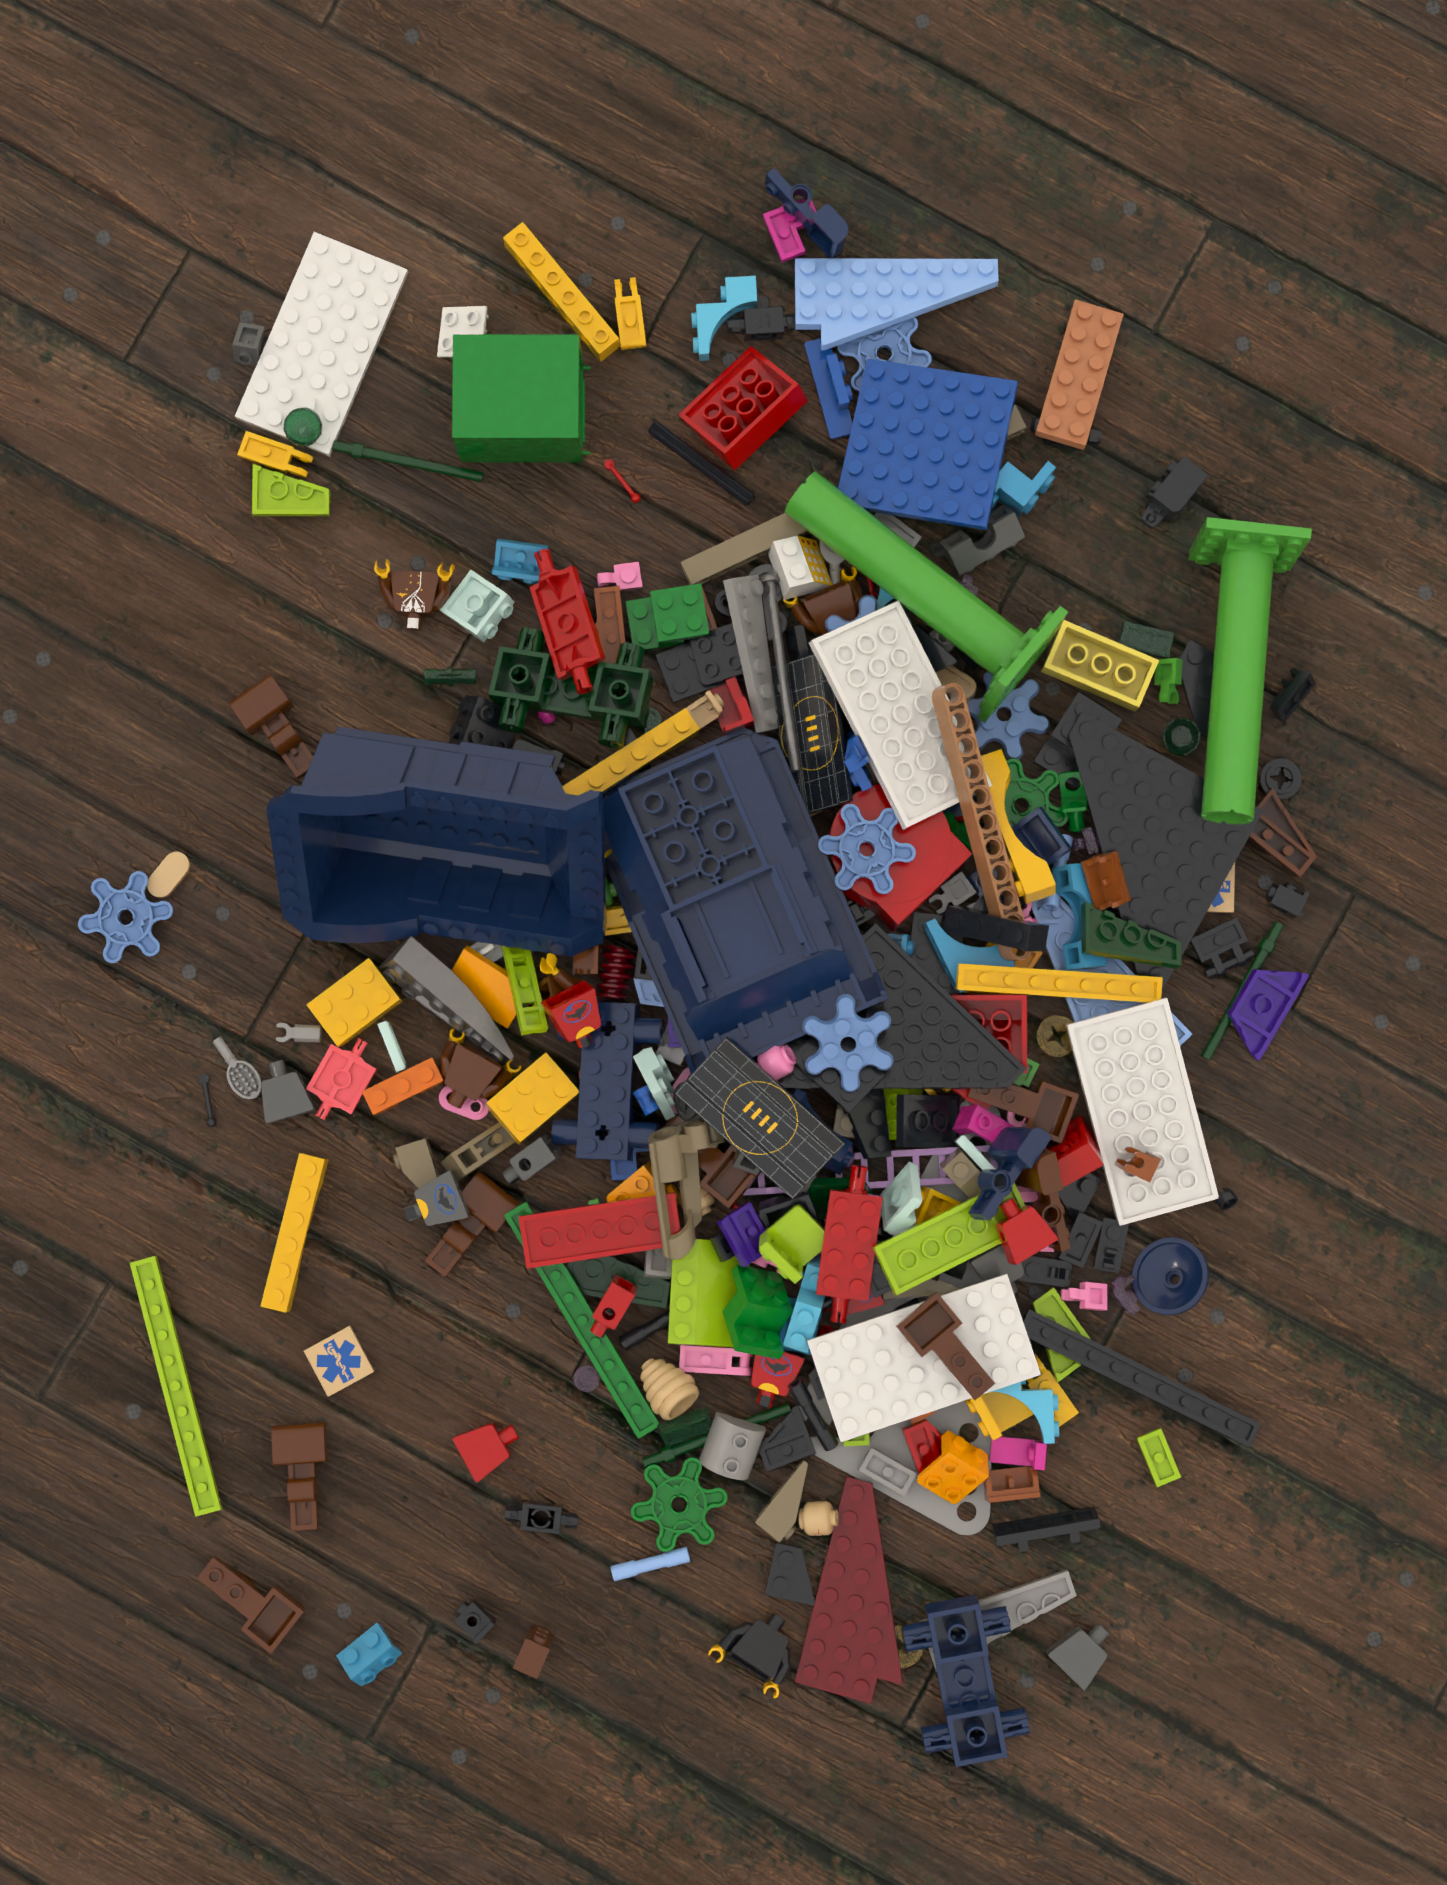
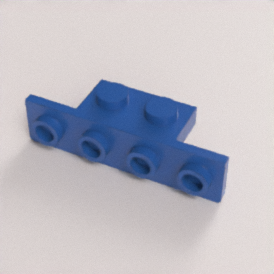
(830, 387)

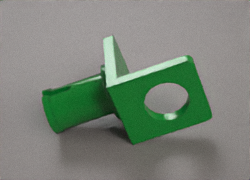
(1073, 801)

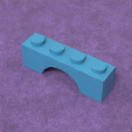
(1073, 887)

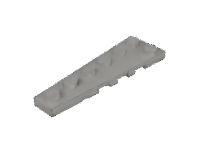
(750, 633)
(1028, 1600)

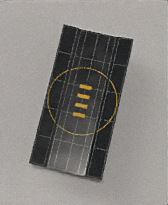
(819, 735)
(759, 1117)

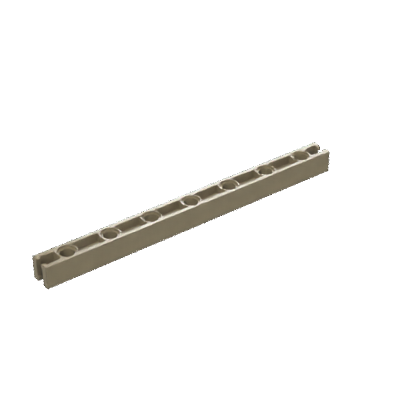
(758, 540)

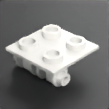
(460, 321)

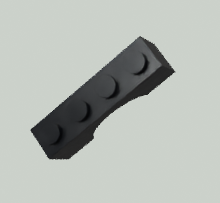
(995, 929)

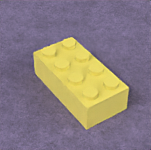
(1099, 666)

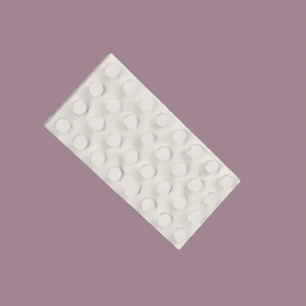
(322, 339)
(887, 699)
(1142, 1101)
(880, 1379)

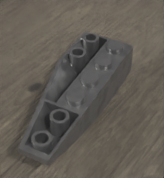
(445, 995)

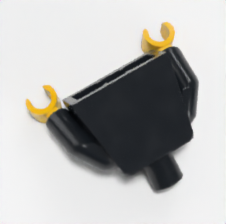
(759, 1650)

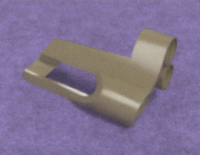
(676, 1159)

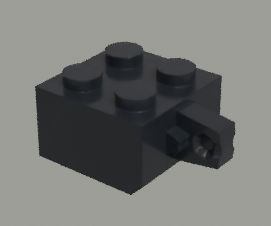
(1172, 494)

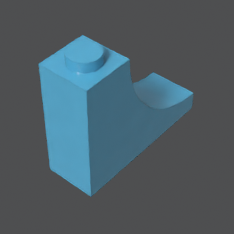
(953, 952)

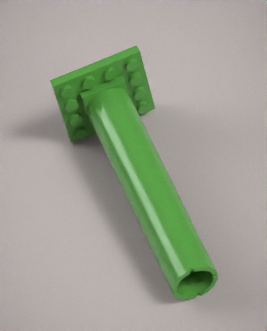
(1247, 560)
(923, 587)

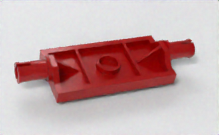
(566, 621)
(848, 1244)

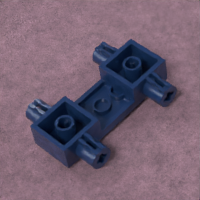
(608, 1087)
(965, 1680)

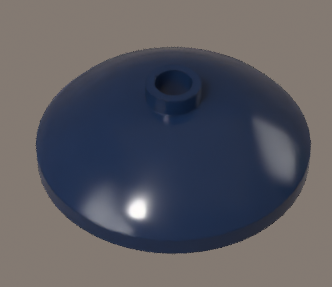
(1157, 1268)

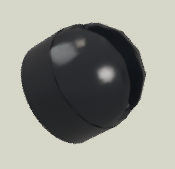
(1226, 1199)

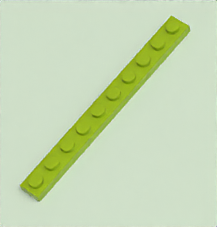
(176, 1386)

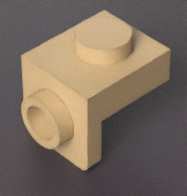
(706, 709)

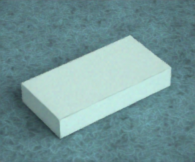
(393, 1046)
(973, 1153)

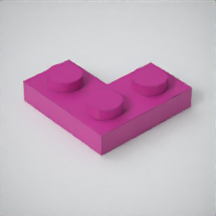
(784, 232)

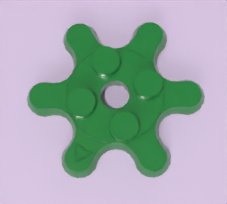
(1033, 791)
(674, 1522)

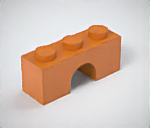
(403, 1086)

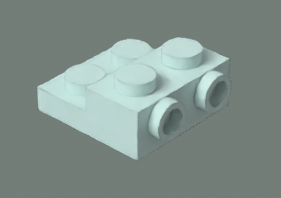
(478, 606)
(657, 1078)
(900, 1200)

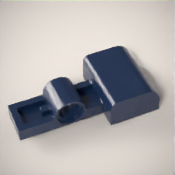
(824, 227)
(1039, 836)
(1013, 1150)

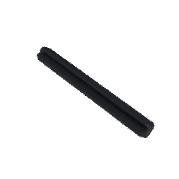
(701, 463)

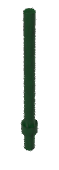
(359, 451)
(1265, 947)
(669, 1453)

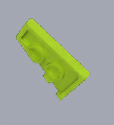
(284, 496)
(1055, 1309)

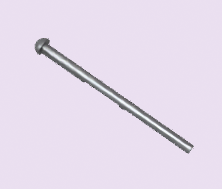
(775, 633)

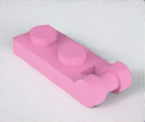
(713, 1360)

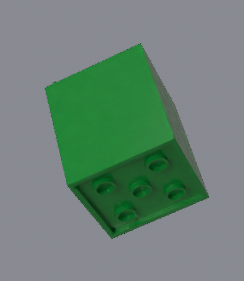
(518, 398)

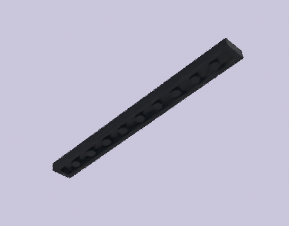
(1140, 1379)

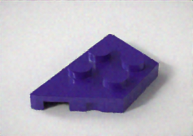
(1263, 1006)

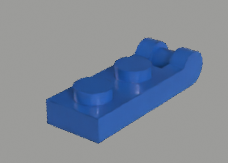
(646, 1100)

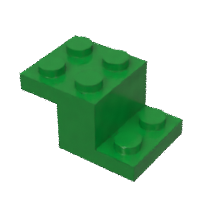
(668, 617)
(757, 1312)

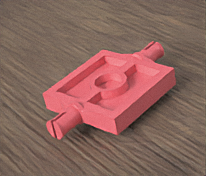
(341, 1079)

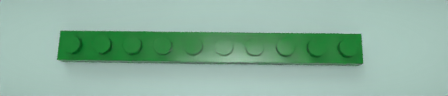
(600, 1350)

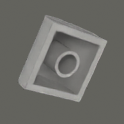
(732, 1446)

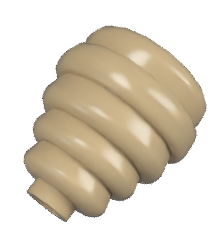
(668, 1388)

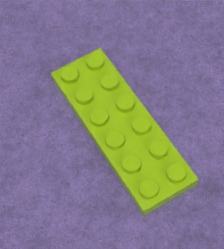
(938, 1244)

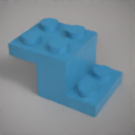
(1019, 491)

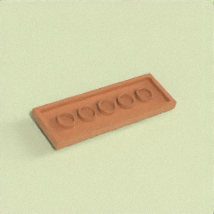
(1079, 374)

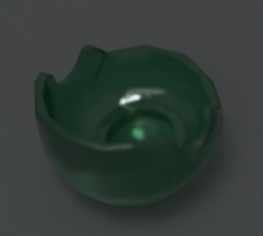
(303, 427)
(1182, 736)

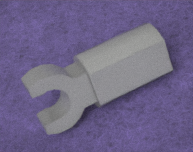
(301, 1033)

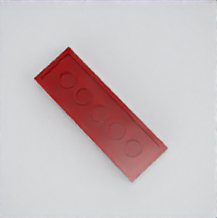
(594, 1230)

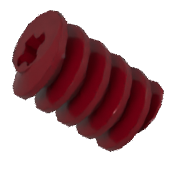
(615, 973)

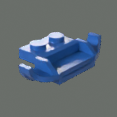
(856, 762)

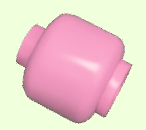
(777, 1061)

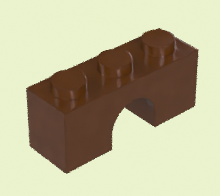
(534, 1651)

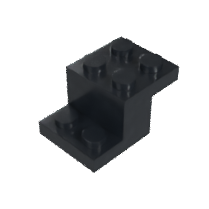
(1057, 751)

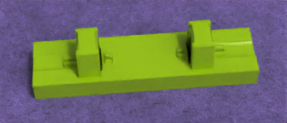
(525, 990)

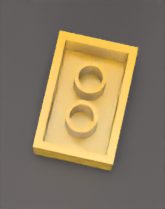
(354, 1002)
(532, 1098)

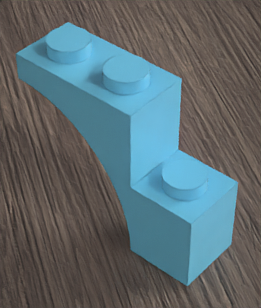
(739, 294)
(806, 1310)
(1041, 1403)

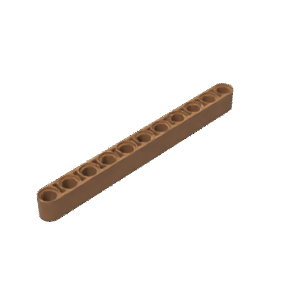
(982, 808)

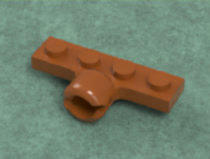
(609, 621)

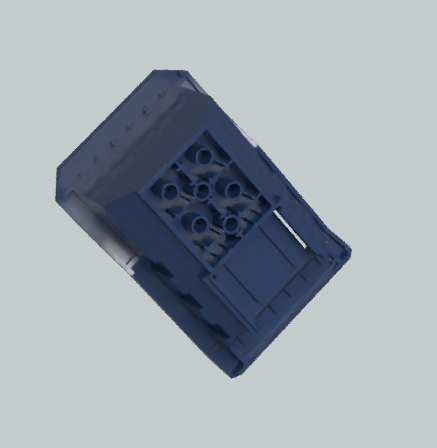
(439, 843)
(741, 867)

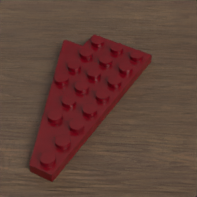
(852, 1620)

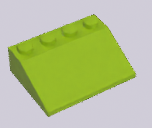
(699, 1295)

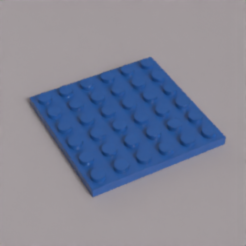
(928, 443)

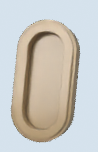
(954, 675)
(168, 874)

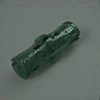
(446, 676)

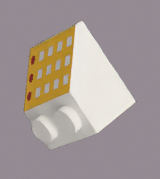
(798, 566)

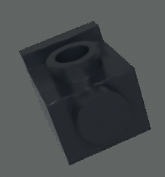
(1286, 899)
(484, 1620)

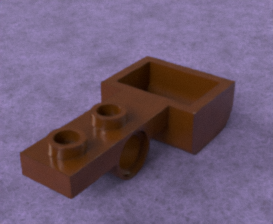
(264, 709)
(1044, 1109)
(722, 1178)
(1046, 1181)
(486, 1207)
(932, 1329)
(300, 1449)
(268, 1616)

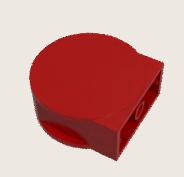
(936, 860)

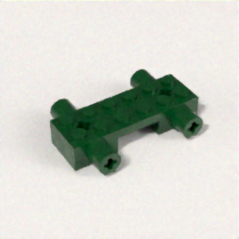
(546, 693)

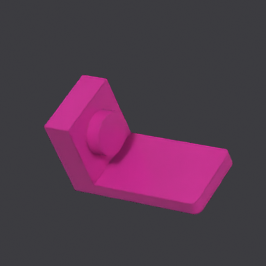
(979, 1121)
(1018, 1452)

